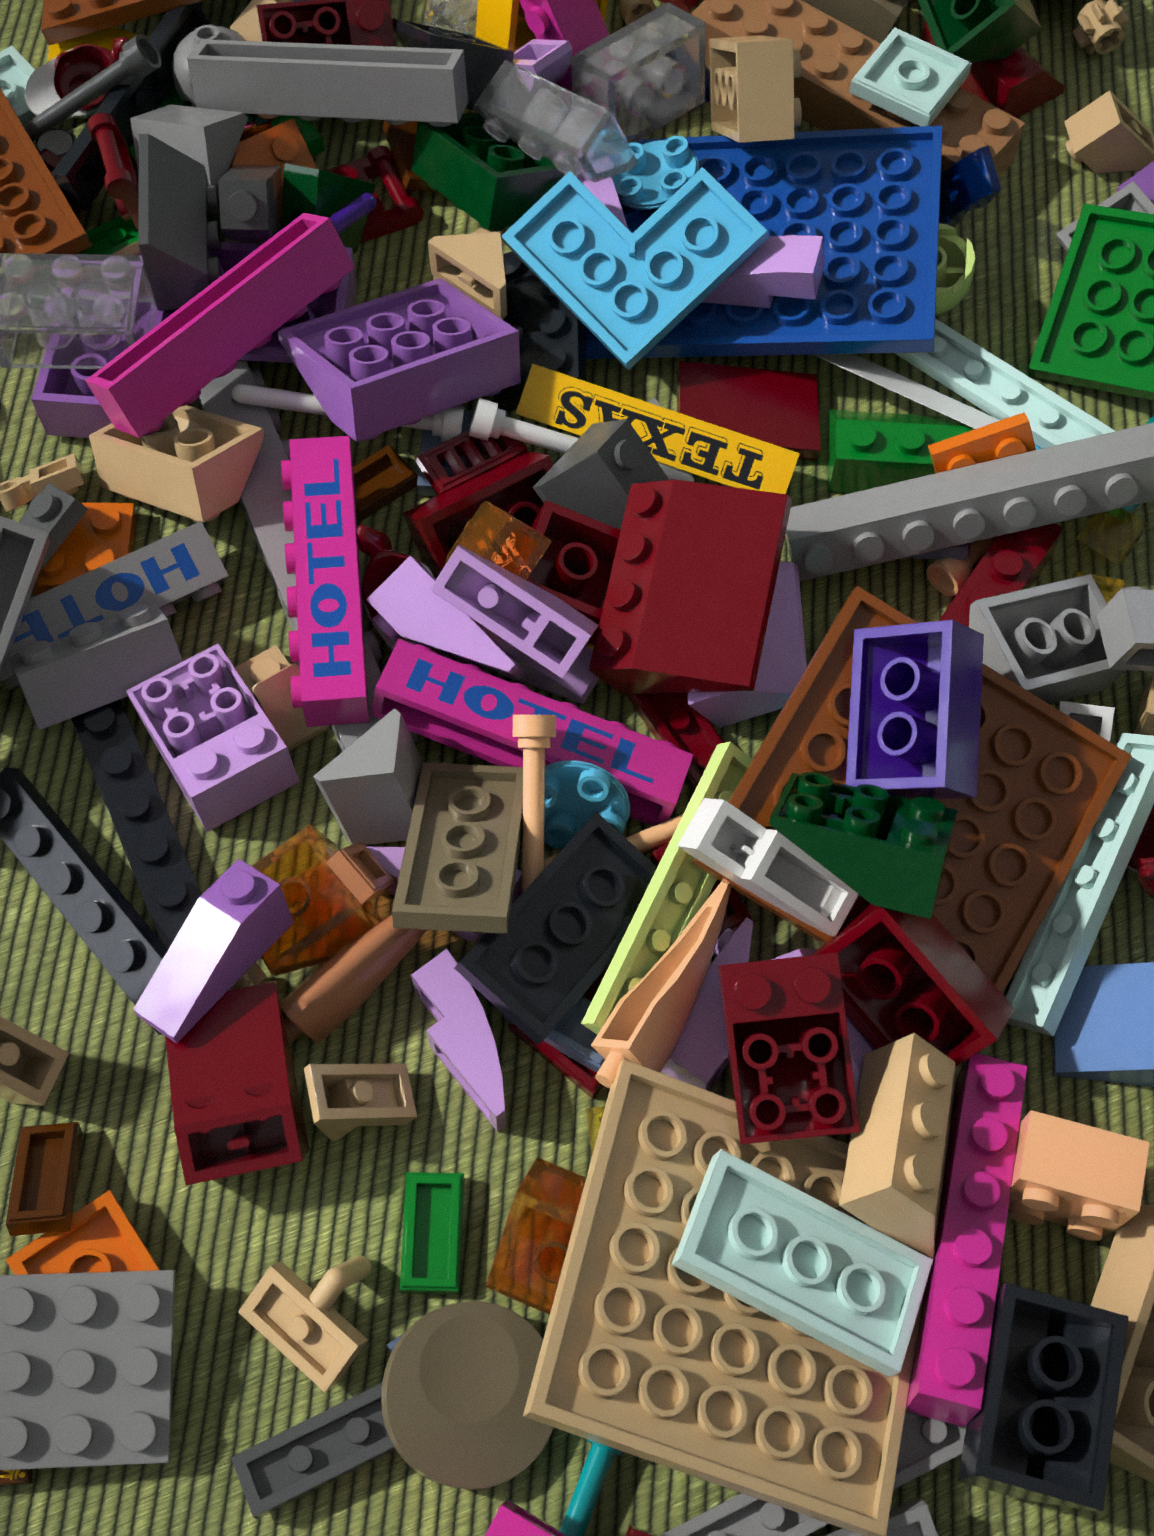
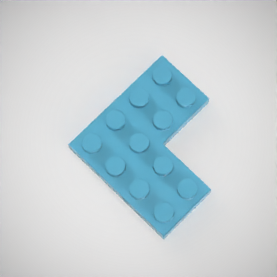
(640, 282)

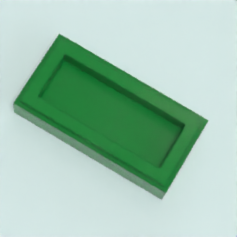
(432, 1233)

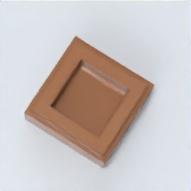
(361, 872)

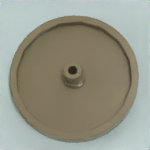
(461, 1394)

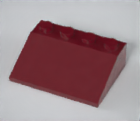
(690, 588)

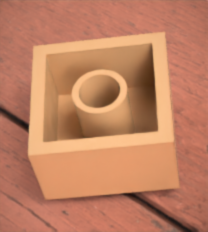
(1076, 1176)

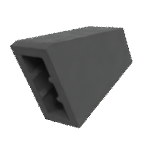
(251, 203)

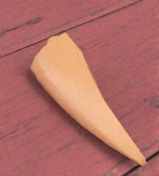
(656, 1009)

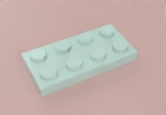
(804, 1263)

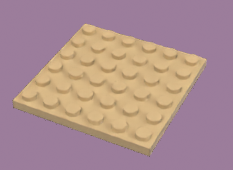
(685, 1369)

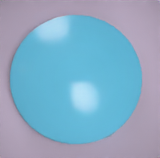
(659, 173)
(575, 794)

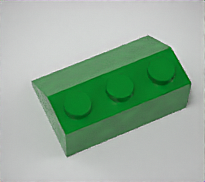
(882, 447)

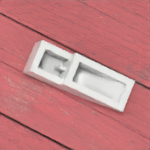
(767, 865)

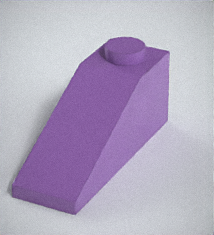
(214, 949)

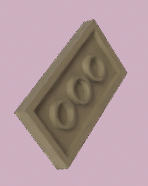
(461, 849)

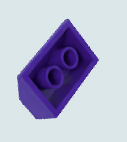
(916, 709)

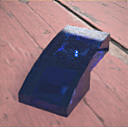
(967, 186)

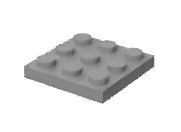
(86, 1369)

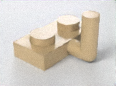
(303, 1321)

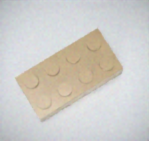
(754, 87)

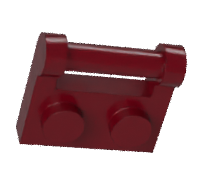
(120, 165)
(379, 221)

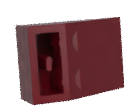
(328, 22)
(788, 1048)
(236, 1089)

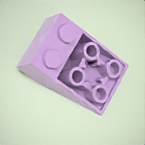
(213, 737)

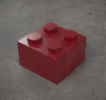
(577, 560)

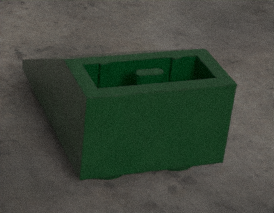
(870, 840)

